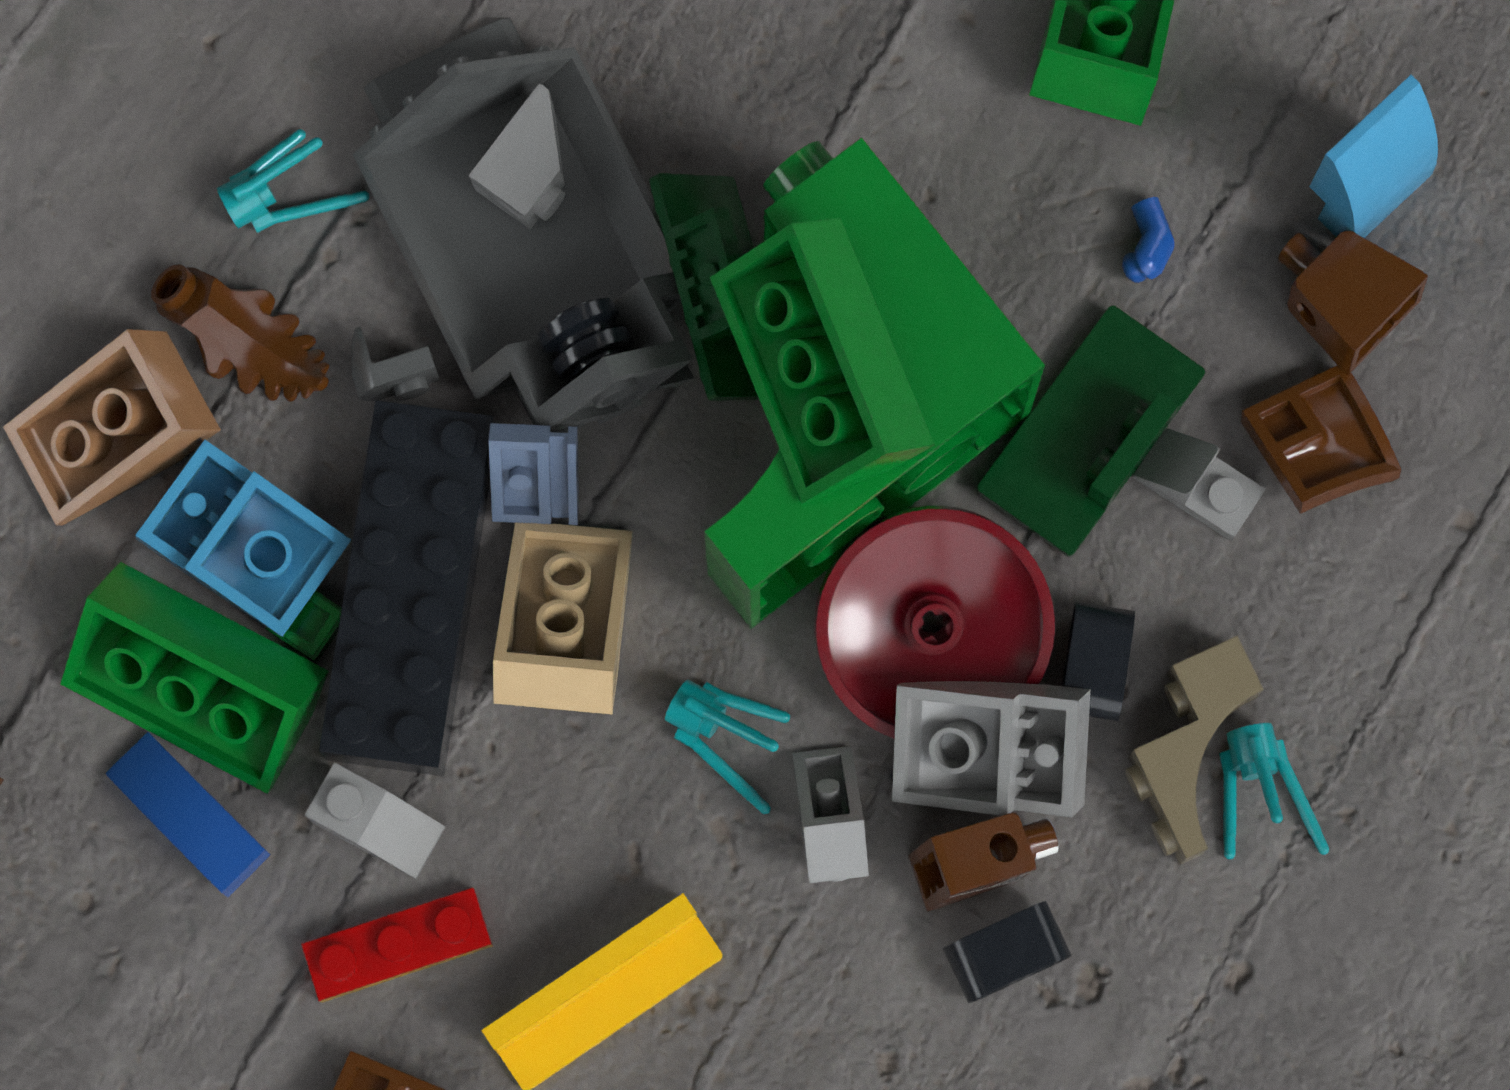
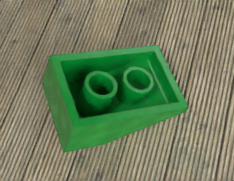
(1103, 55)

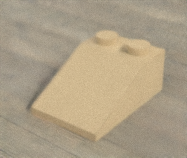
(562, 618)

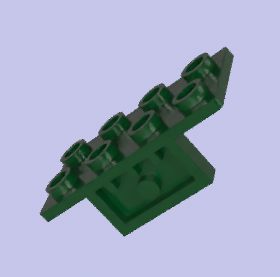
(703, 235)
(1090, 431)

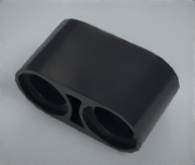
(1099, 656)
(1007, 952)

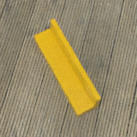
(603, 993)

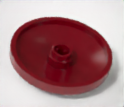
(920, 560)

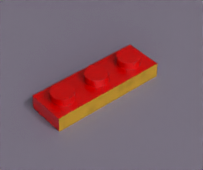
(396, 945)

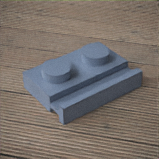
(533, 473)

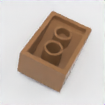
(111, 424)

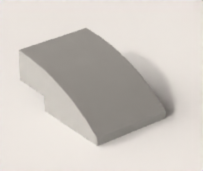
(991, 747)

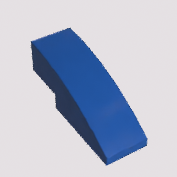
(187, 814)

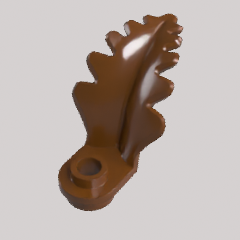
(240, 334)

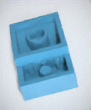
(1378, 162)
(242, 538)

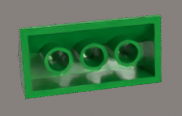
(821, 358)
(192, 676)

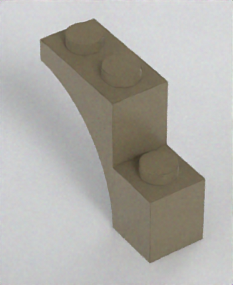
(1167, 768)

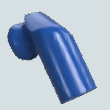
(1155, 244)

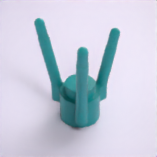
(250, 195)
(699, 711)
(1257, 756)

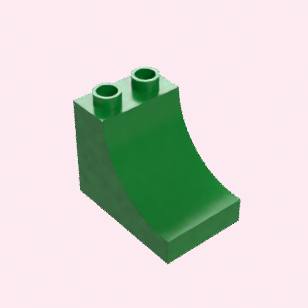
(953, 342)

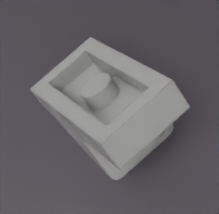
(1199, 482)

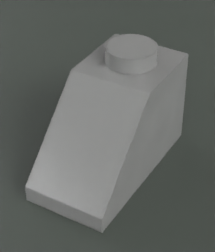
(524, 163)
(830, 814)
(374, 821)

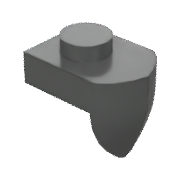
(402, 375)

